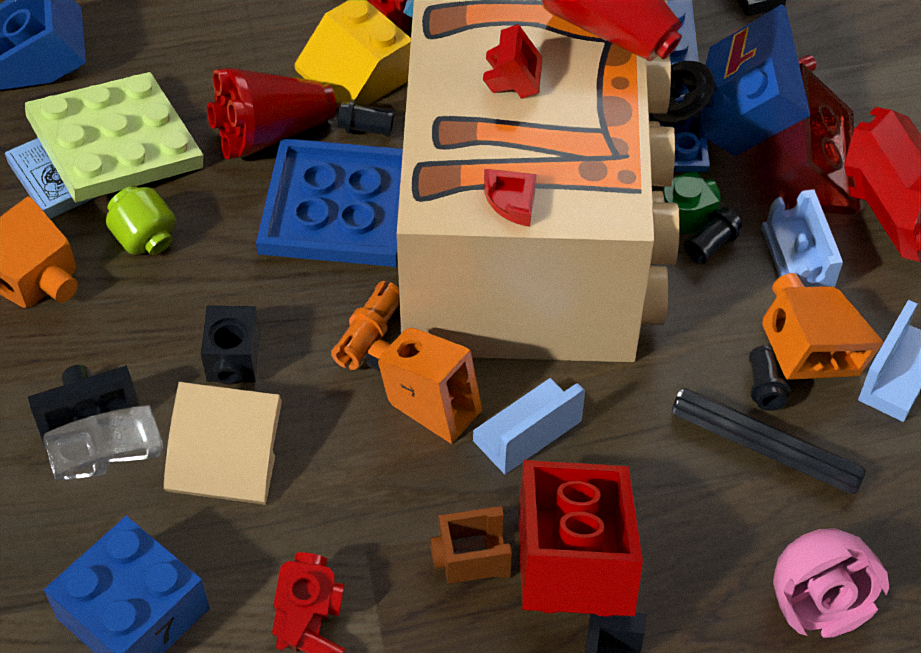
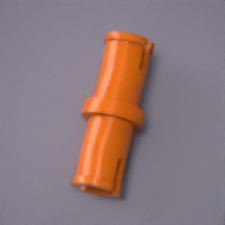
(367, 326)

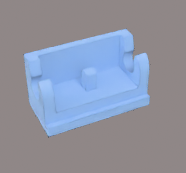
(802, 241)

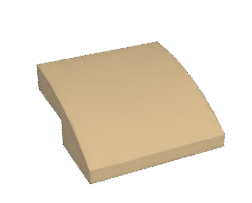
(222, 443)

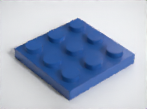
(332, 203)

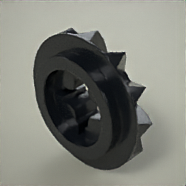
(701, 87)

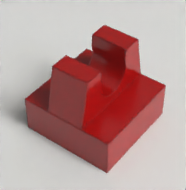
(514, 64)

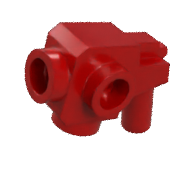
(303, 599)

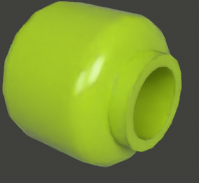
(140, 220)

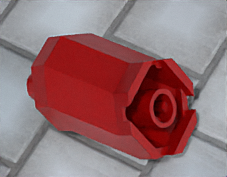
(887, 175)

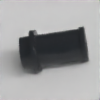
(365, 118)
(721, 227)
(769, 387)

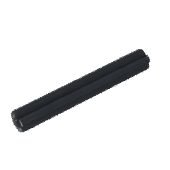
(769, 441)

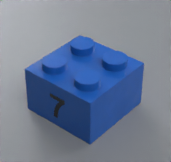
(127, 594)

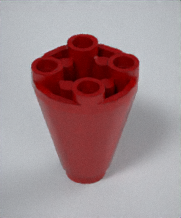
(262, 108)

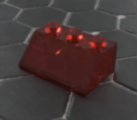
(812, 153)

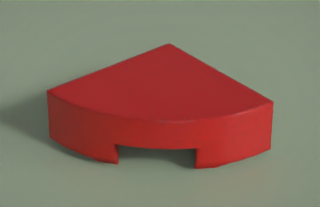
(511, 194)

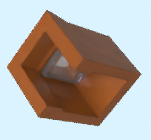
(471, 545)

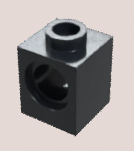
(225, 329)

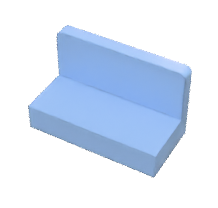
(896, 371)
(530, 424)

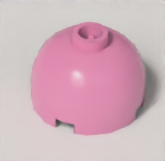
(828, 582)

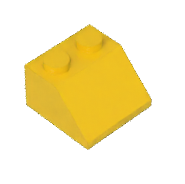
(356, 53)

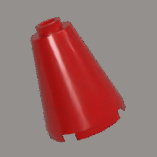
(636, 26)

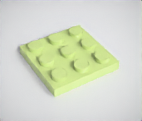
(113, 136)

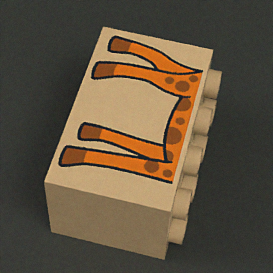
(582, 269)

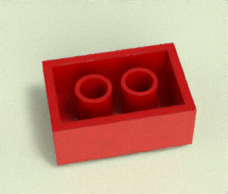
(578, 539)

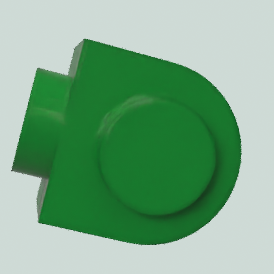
(694, 198)

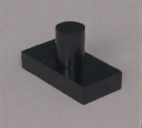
(82, 397)

